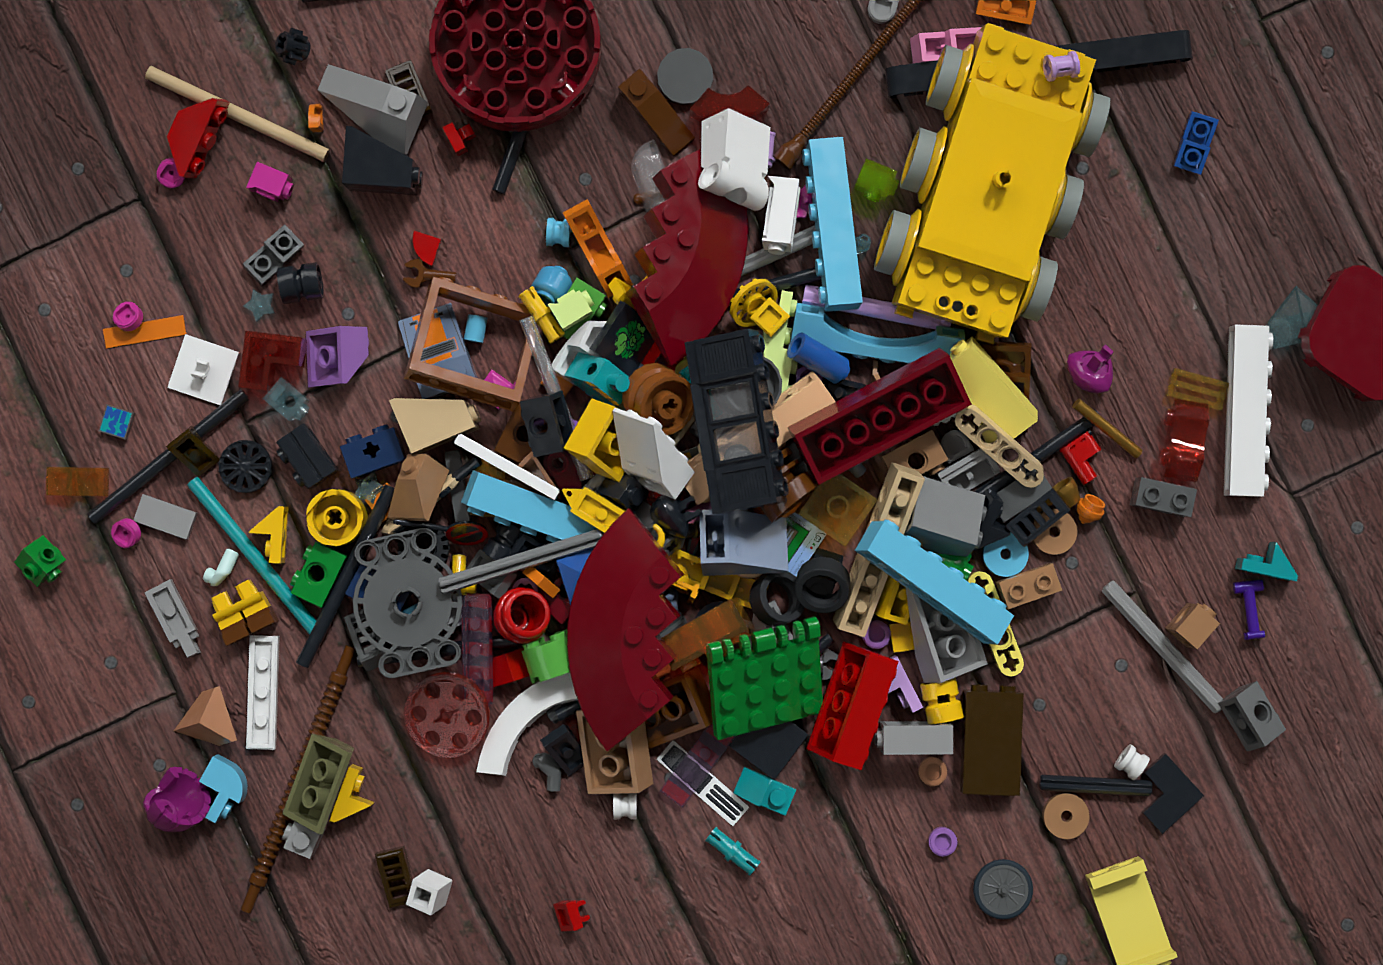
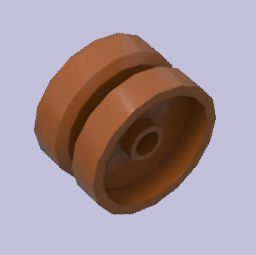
(660, 394)

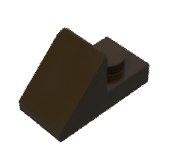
(193, 451)

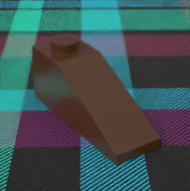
(655, 112)

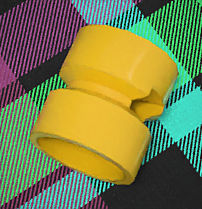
(944, 710)

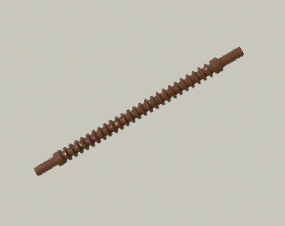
(258, 878)

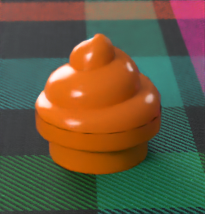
(1090, 509)

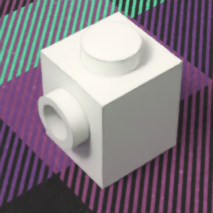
(429, 892)

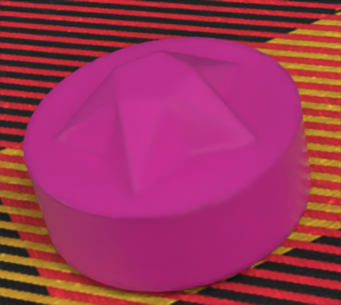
(168, 174)
(128, 316)
(126, 533)

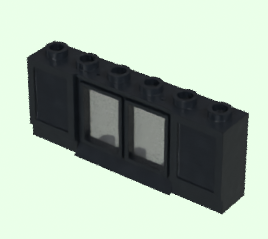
(736, 421)

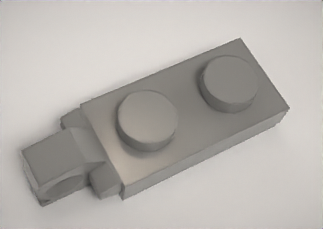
(174, 617)

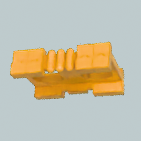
(686, 589)

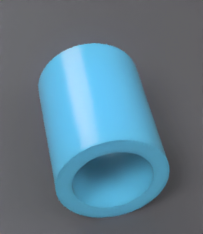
(475, 328)

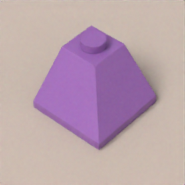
(335, 354)

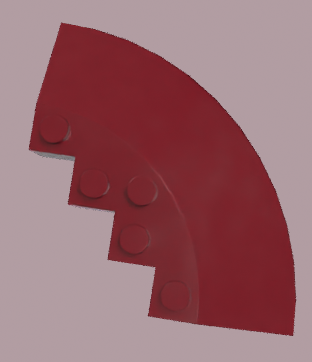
(691, 262)
(617, 627)

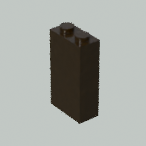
(991, 741)

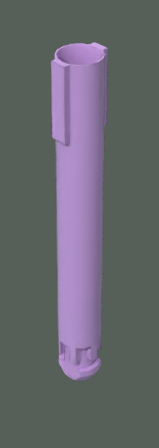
(878, 309)

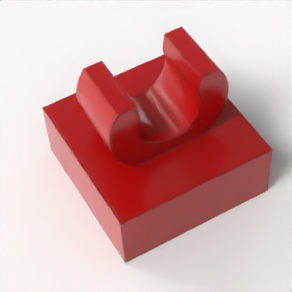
(459, 137)
(569, 916)

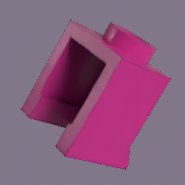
(270, 183)

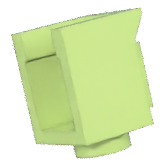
(572, 308)

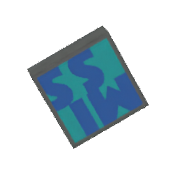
(116, 422)

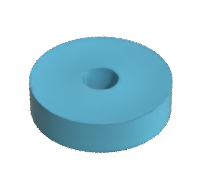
(1010, 566)

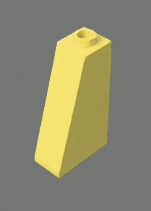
(992, 390)

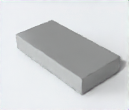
(165, 516)

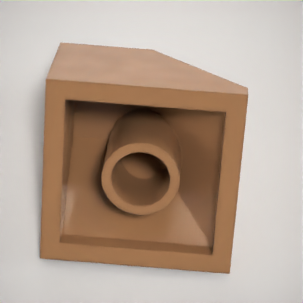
(417, 488)

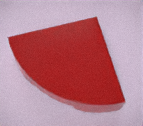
(426, 247)

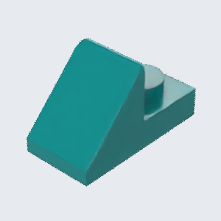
(1274, 566)
(764, 791)

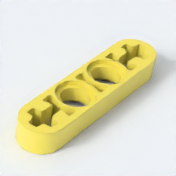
(1015, 653)

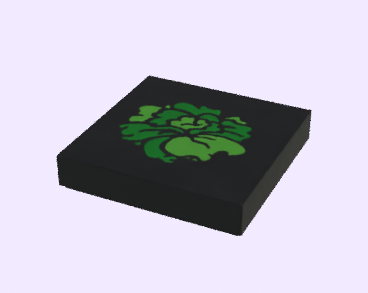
(623, 339)

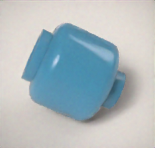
(552, 283)

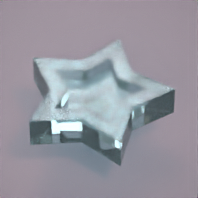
(260, 305)
(368, 488)

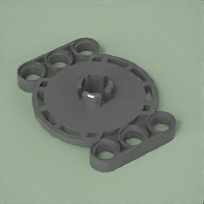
(406, 631)

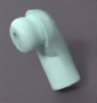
(224, 568)

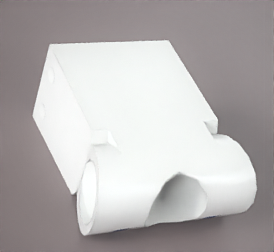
(735, 158)

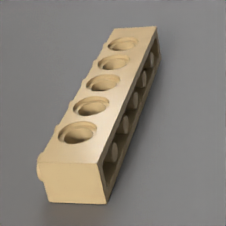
(867, 580)

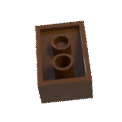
(684, 713)

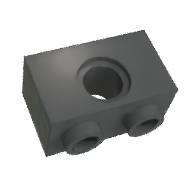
(1163, 497)
(1252, 716)

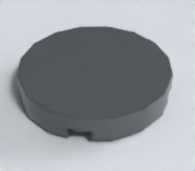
(684, 76)

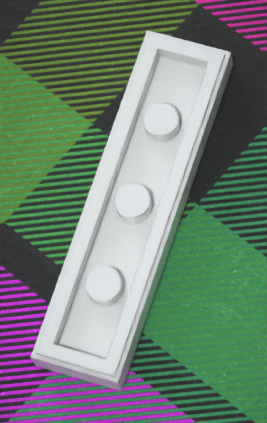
(507, 466)
(262, 692)

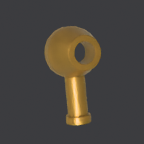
(1067, 491)

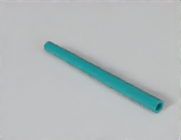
(252, 554)

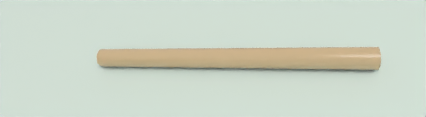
(239, 114)

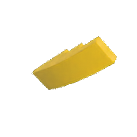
(721, 585)

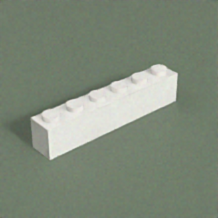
(1247, 411)

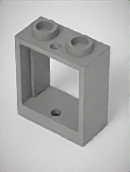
(914, 738)

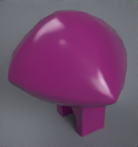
(1091, 369)

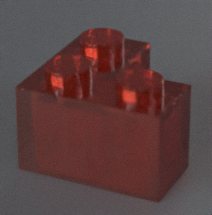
(262, 355)

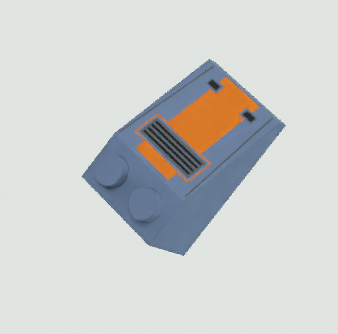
(442, 347)

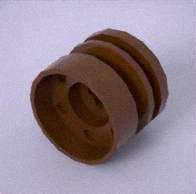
(799, 488)

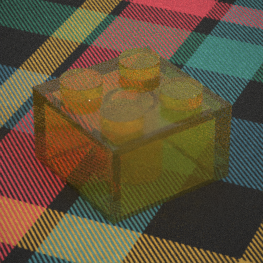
(837, 508)

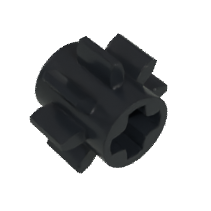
(292, 46)

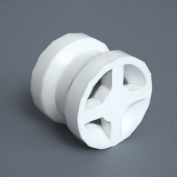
(1131, 762)
(625, 805)

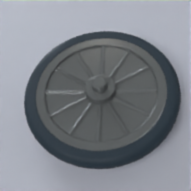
(1003, 889)

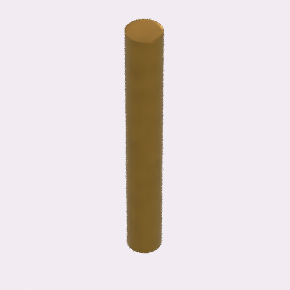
(1107, 428)

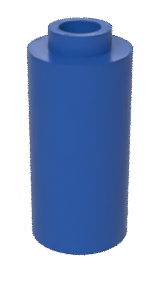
(818, 358)

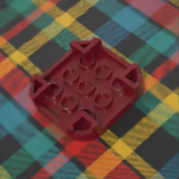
(1348, 332)

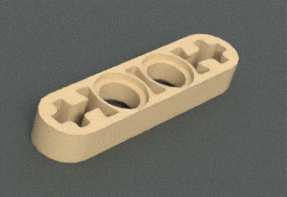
(996, 448)

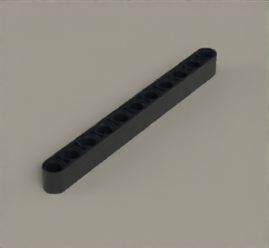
(1109, 56)

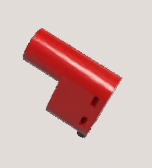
(1078, 452)

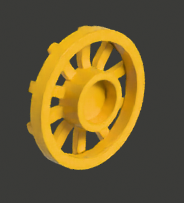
(752, 301)

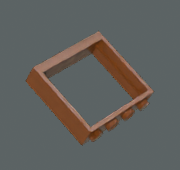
(457, 382)

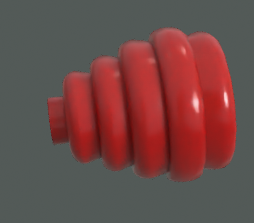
(521, 615)

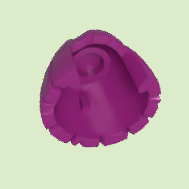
(177, 801)

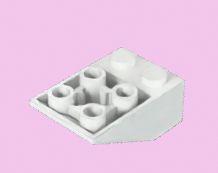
(650, 454)

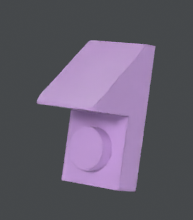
(907, 696)

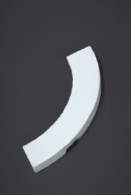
(517, 716)

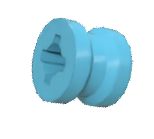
(558, 232)

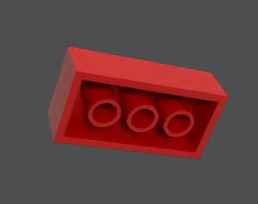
(852, 705)

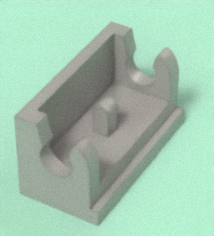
(969, 470)

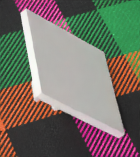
(203, 369)

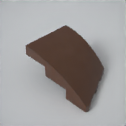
(1014, 361)

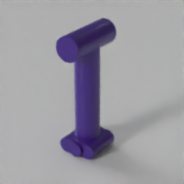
(1248, 589)

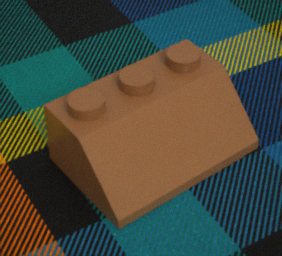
(619, 770)

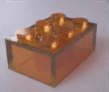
(720, 623)

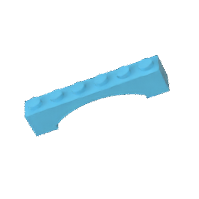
(819, 326)

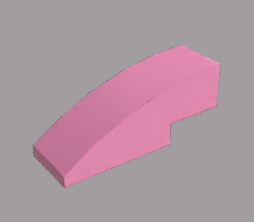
(928, 46)

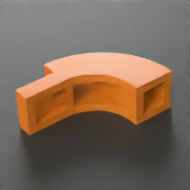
(596, 245)

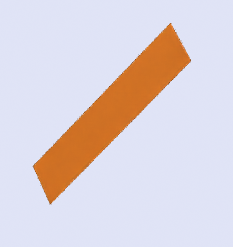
(145, 332)

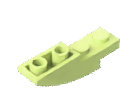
(774, 346)

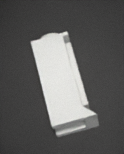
(781, 215)

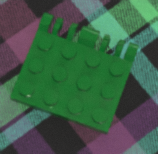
(765, 684)

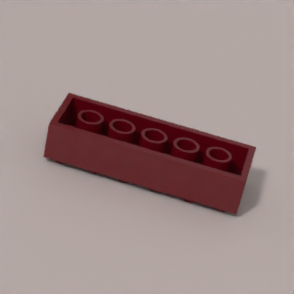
(879, 415)

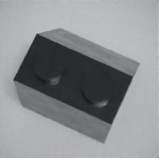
(377, 167)

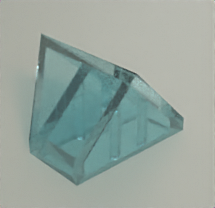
(1290, 318)

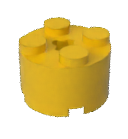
(320, 518)

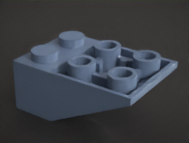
(742, 544)

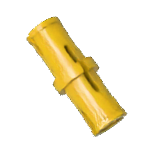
(541, 314)

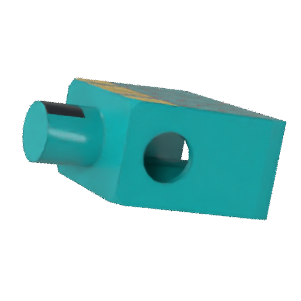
(604, 384)

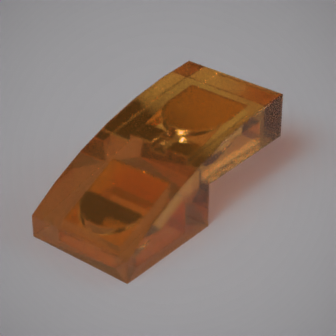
(77, 481)

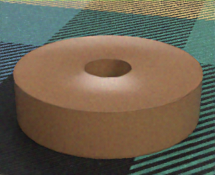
(1063, 541)
(1056, 806)

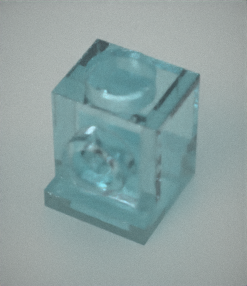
(277, 399)

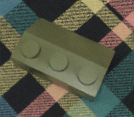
(318, 782)

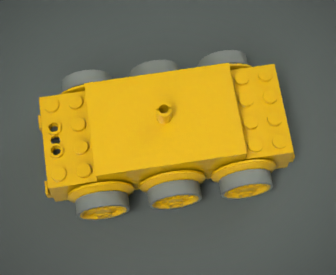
(991, 184)

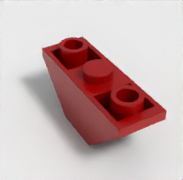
(195, 134)

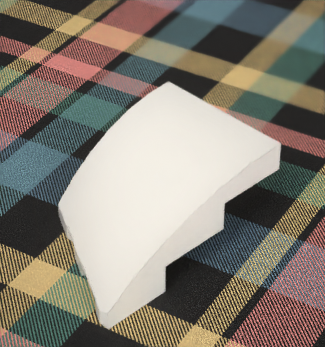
(578, 342)

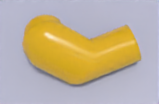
(458, 565)

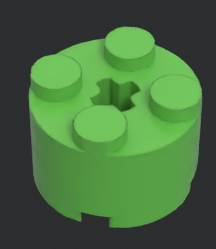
(547, 658)

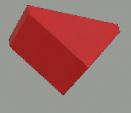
(509, 667)

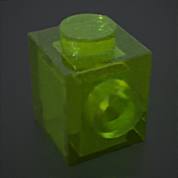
(876, 181)

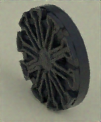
(245, 466)

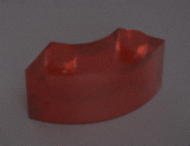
(745, 102)
(1184, 440)

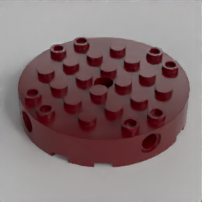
(521, 84)

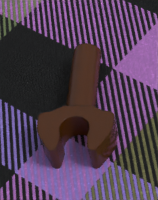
(425, 274)

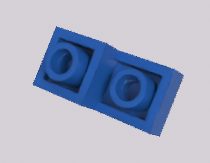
(1195, 142)

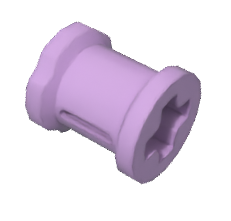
(1061, 66)

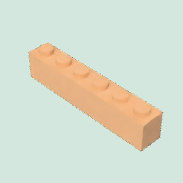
(792, 406)

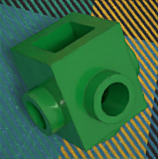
(40, 561)

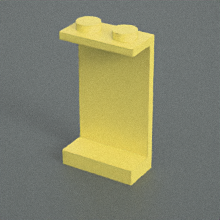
(1130, 914)

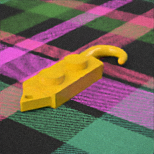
(599, 510)

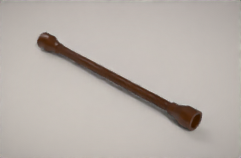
(790, 151)

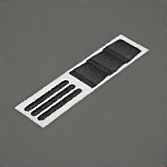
(710, 789)

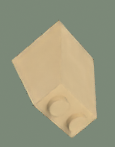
(433, 421)

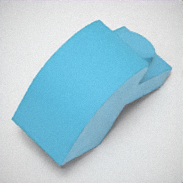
(229, 781)

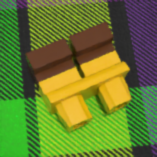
(245, 616)

